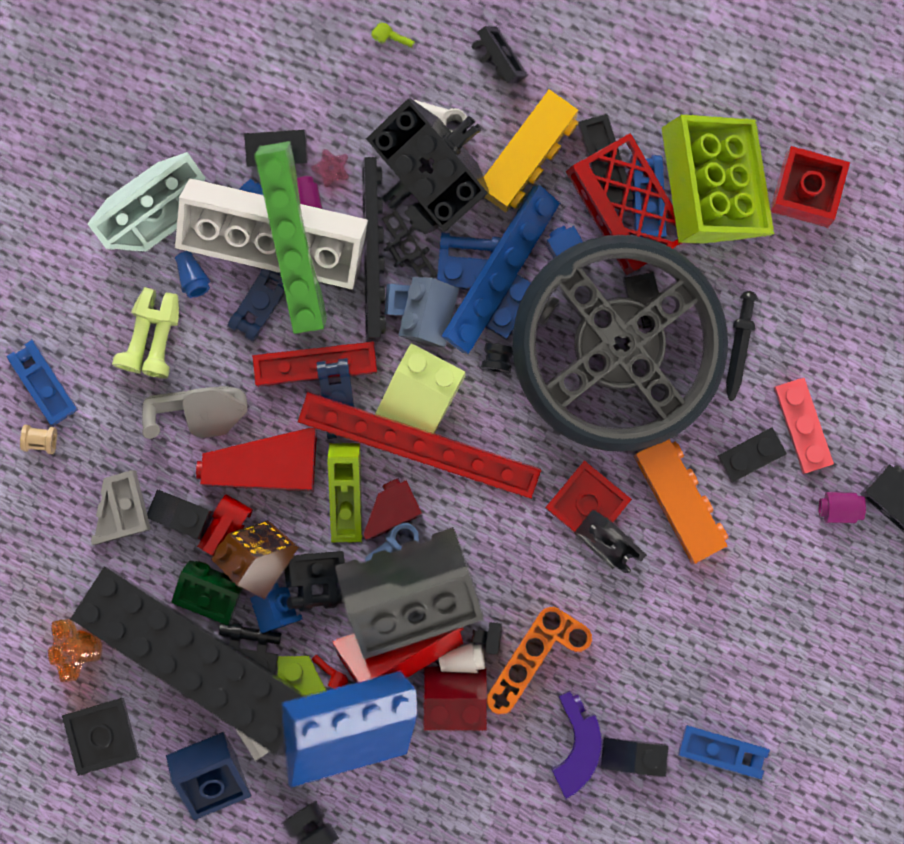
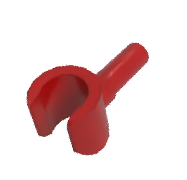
(337, 678)

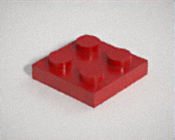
(587, 492)

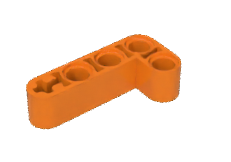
(532, 663)

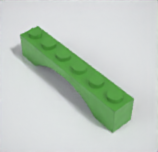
(284, 212)

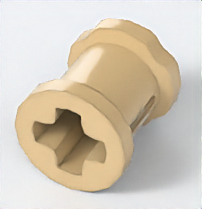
(38, 439)

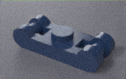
(260, 302)
(335, 391)

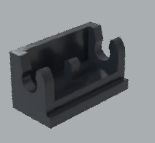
(297, 139)
(608, 541)

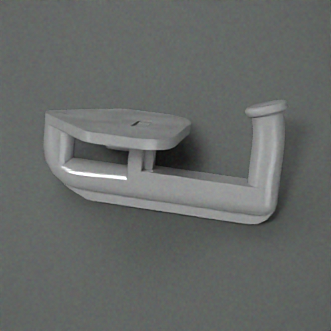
(207, 410)

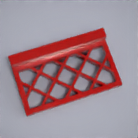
(603, 210)

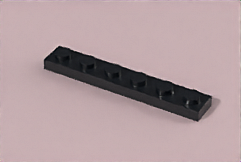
(373, 263)

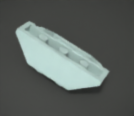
(145, 207)

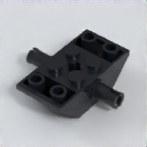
(407, 144)

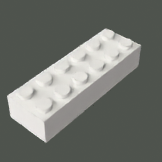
(237, 229)

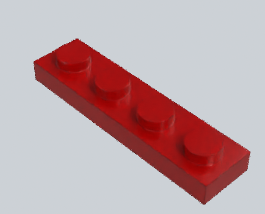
(302, 364)

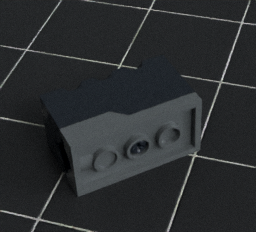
(409, 594)

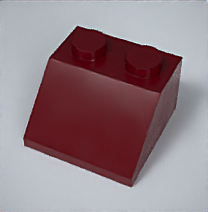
(455, 700)

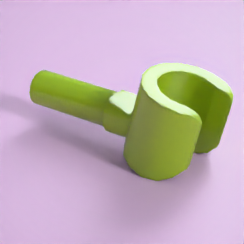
(383, 31)

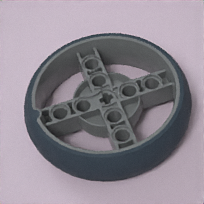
(672, 410)

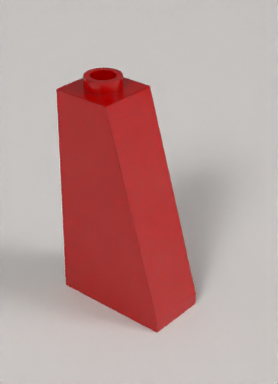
(267, 463)
(406, 659)

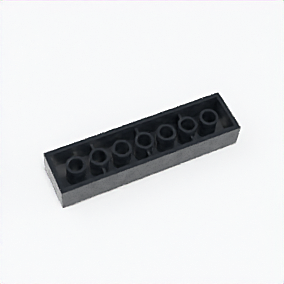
(187, 657)

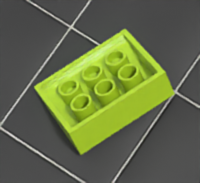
(716, 179)

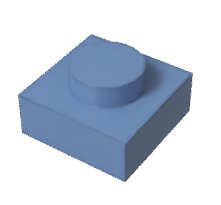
(396, 299)

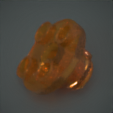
(72, 649)

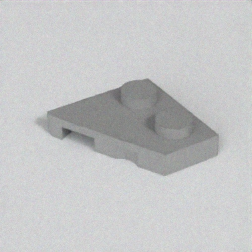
(121, 509)

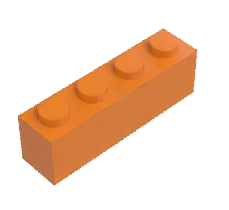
(681, 501)

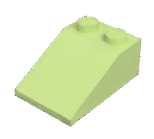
(421, 390)

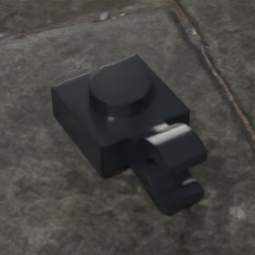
(643, 289)

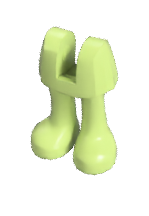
(145, 316)

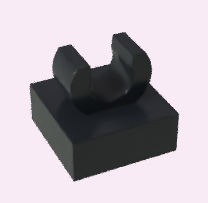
(490, 638)

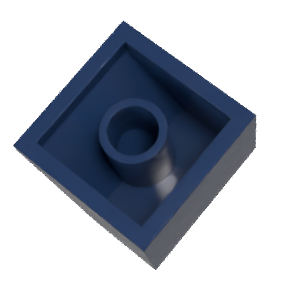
(207, 776)

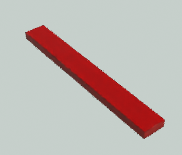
(419, 445)

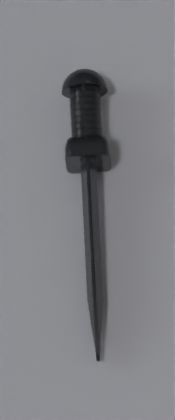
(740, 344)

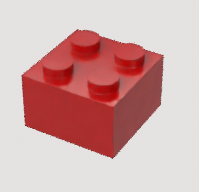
(810, 186)

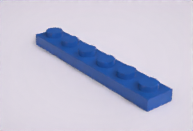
(501, 269)

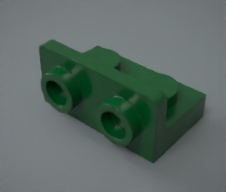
(206, 592)

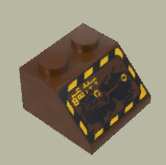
(255, 556)

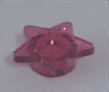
(330, 176)

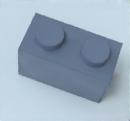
(428, 311)

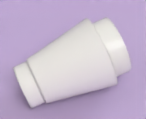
(463, 659)

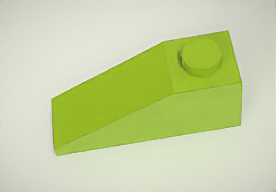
(345, 492)

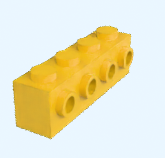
(529, 149)

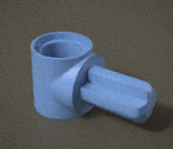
(391, 544)

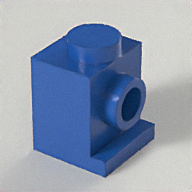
(273, 610)

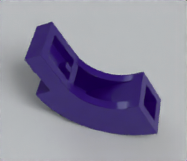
(586, 750)

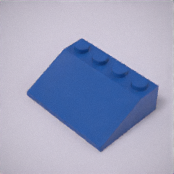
(348, 727)

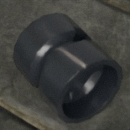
(322, 834)

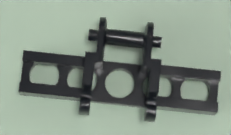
(411, 257)

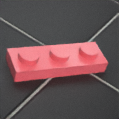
(803, 425)

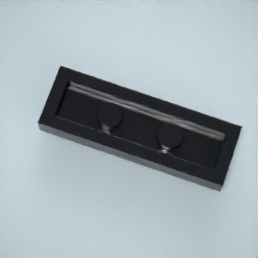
(596, 135)

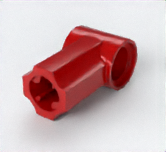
(227, 518)

